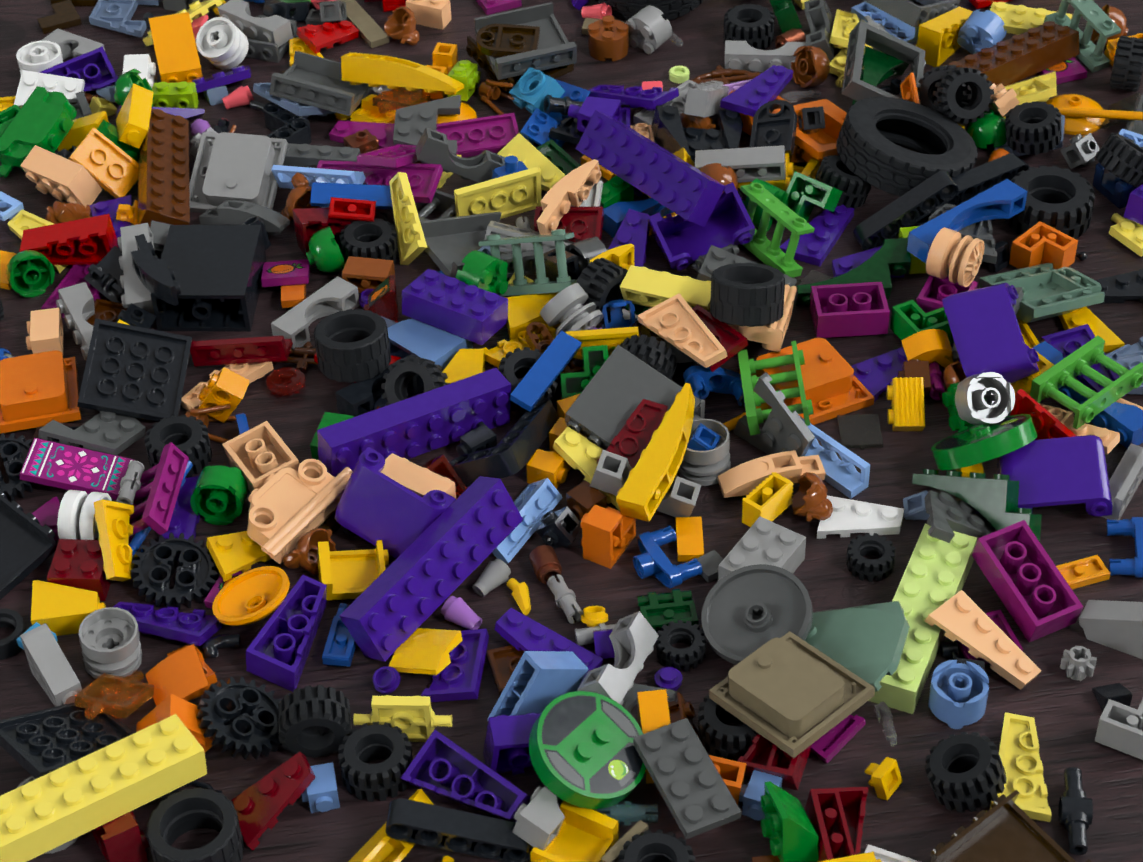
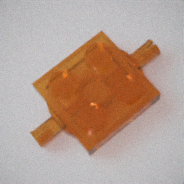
(399, 98)
(114, 695)

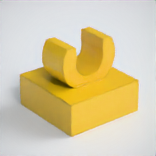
(884, 777)

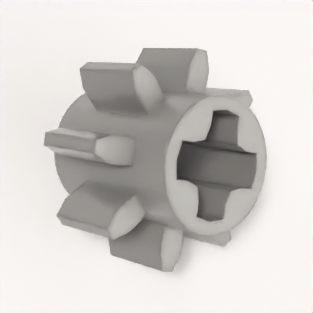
(1078, 663)

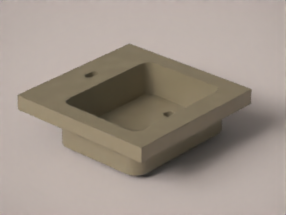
(791, 693)

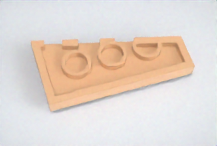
(974, 629)

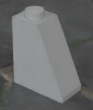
(1114, 625)
(50, 666)

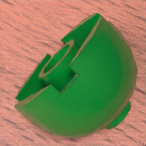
(125, 83)
(988, 130)
(325, 252)
(30, 273)

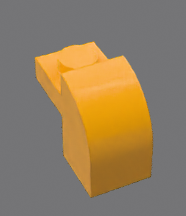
(929, 346)

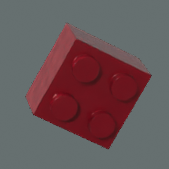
(79, 565)

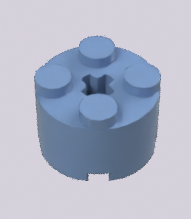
(981, 31)
(958, 693)

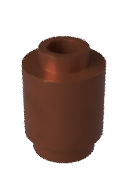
(792, 35)
(545, 563)

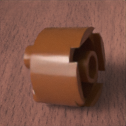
(608, 39)

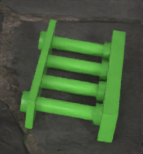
(770, 251)
(1080, 363)
(752, 399)

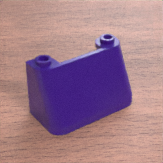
(686, 241)
(989, 332)
(1060, 473)
(384, 509)

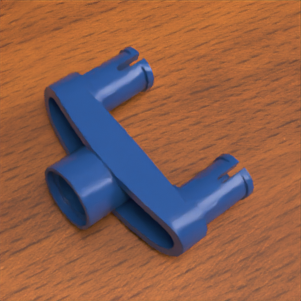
(718, 381)
(1127, 527)
(655, 562)

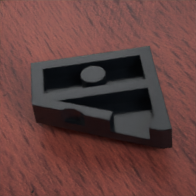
(567, 131)

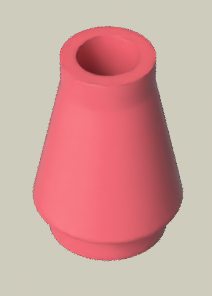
(596, 11)
(240, 97)

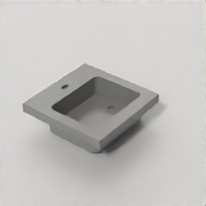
(235, 170)

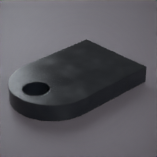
(776, 128)

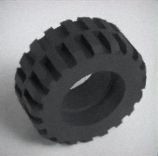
(1056, 199)

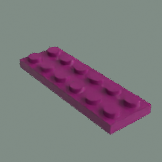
(422, 177)

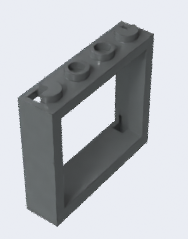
(912, 13)
(867, 34)

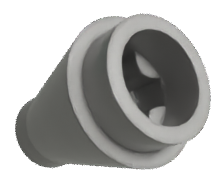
(492, 576)

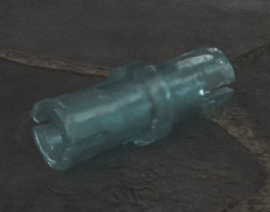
(631, 812)

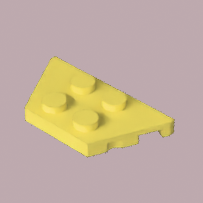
(1036, 88)

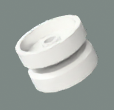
(222, 43)
(39, 56)
(77, 516)

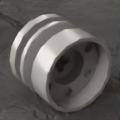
(569, 311)
(706, 466)
(110, 642)

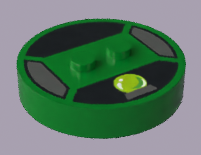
(984, 442)
(586, 750)

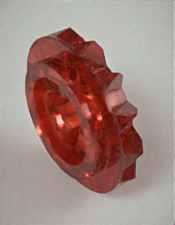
(285, 375)

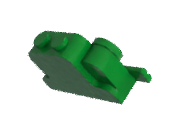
(40, 122)

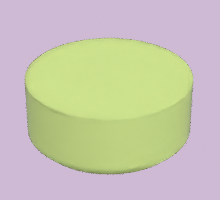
(679, 74)

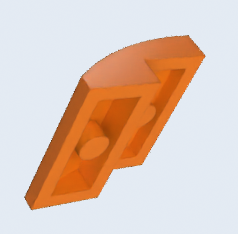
(178, 675)

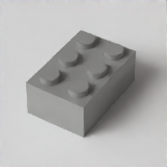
(767, 545)

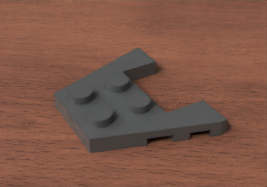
(413, 120)
(980, 230)
(782, 429)
(102, 433)
(953, 515)

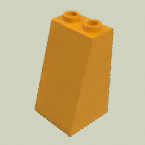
(175, 48)

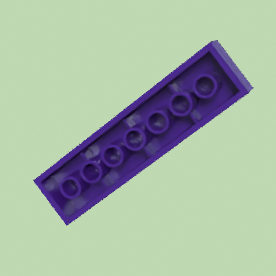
(650, 168)
(418, 422)
(431, 568)

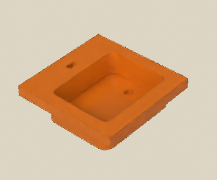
(823, 142)
(826, 381)
(38, 391)

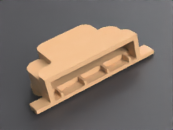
(771, 334)
(293, 505)

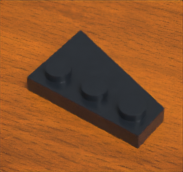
(1123, 287)

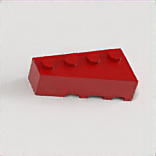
(74, 241)

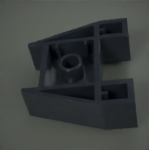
(672, 136)

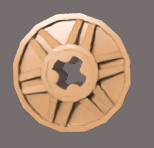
(955, 257)

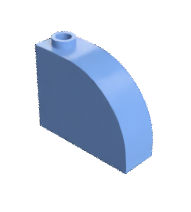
(425, 342)
(538, 681)

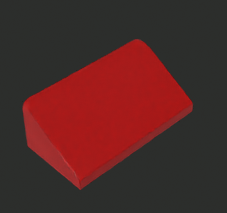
(352, 209)

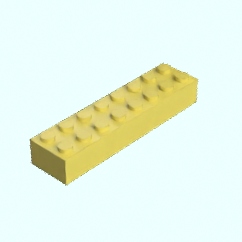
(98, 789)

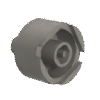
(648, 29)
(971, 394)

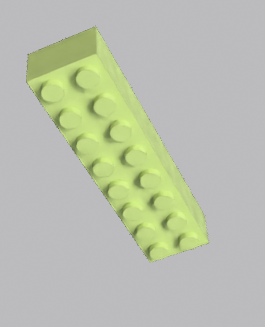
(930, 579)

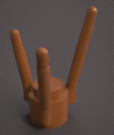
(490, 91)
(201, 414)

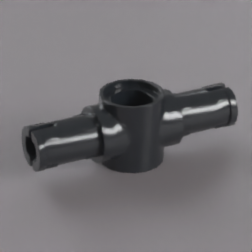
(1075, 811)

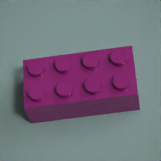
(1027, 581)

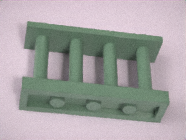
(1090, 54)
(542, 283)

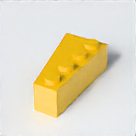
(940, 35)

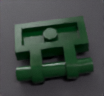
(667, 607)

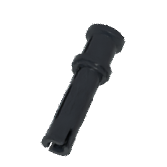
(558, 105)

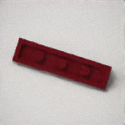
(240, 350)

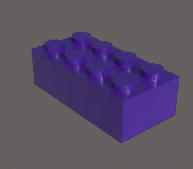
(455, 306)

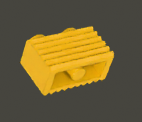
(906, 404)
(767, 499)

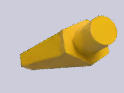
(520, 594)

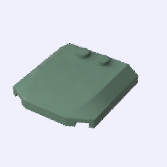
(1048, 290)
(862, 638)

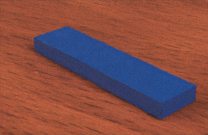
(322, 193)
(545, 371)

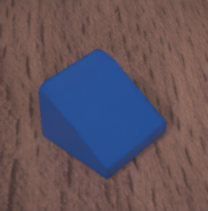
(703, 439)

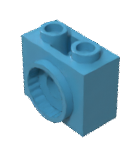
(533, 88)

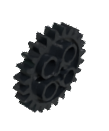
(14, 455)
(150, 567)
(240, 717)

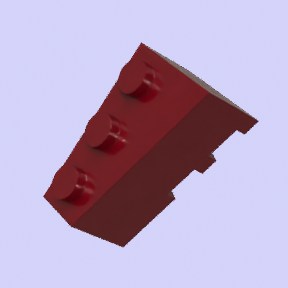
(122, 840)

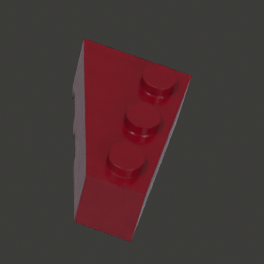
(311, 220)
(772, 760)
(837, 819)

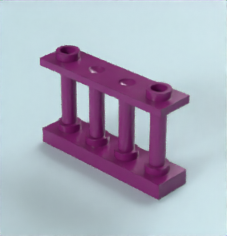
(161, 492)

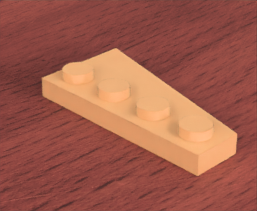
(684, 330)
(250, 371)

